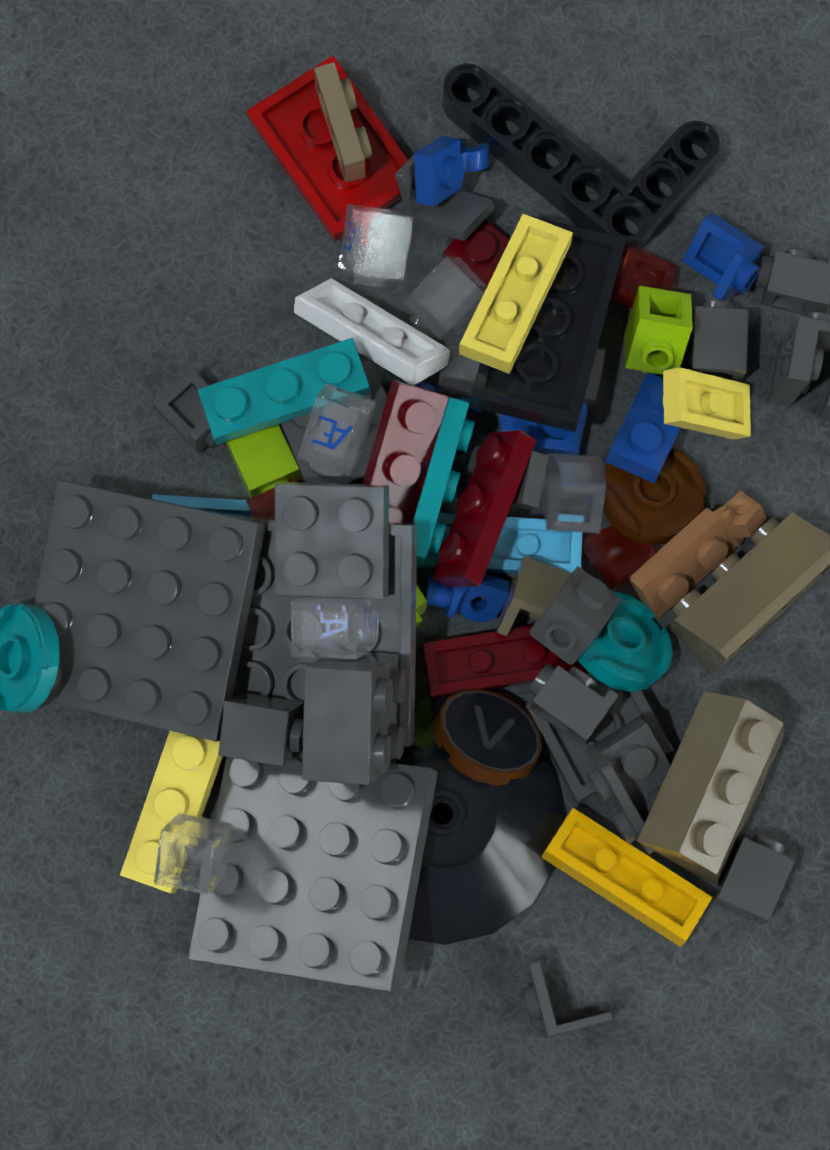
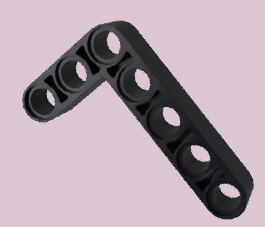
(574, 166)

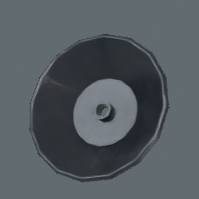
(489, 856)

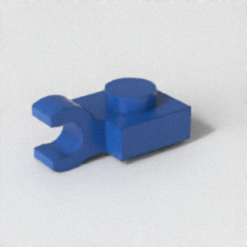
(442, 168)

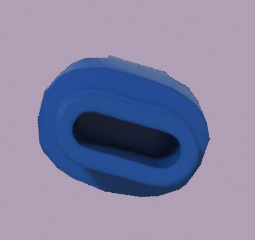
(461, 599)

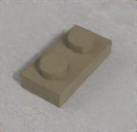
(336, 101)

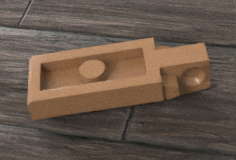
(696, 552)

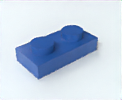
(643, 437)

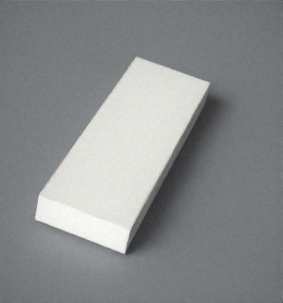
(374, 331)

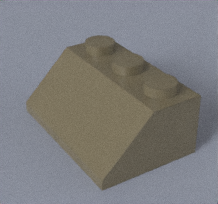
(751, 590)
(712, 784)

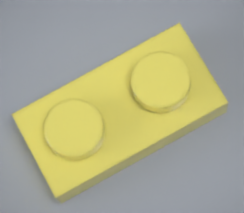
(706, 403)

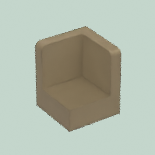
(530, 592)

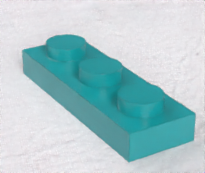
(280, 390)
(440, 480)

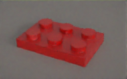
(300, 141)

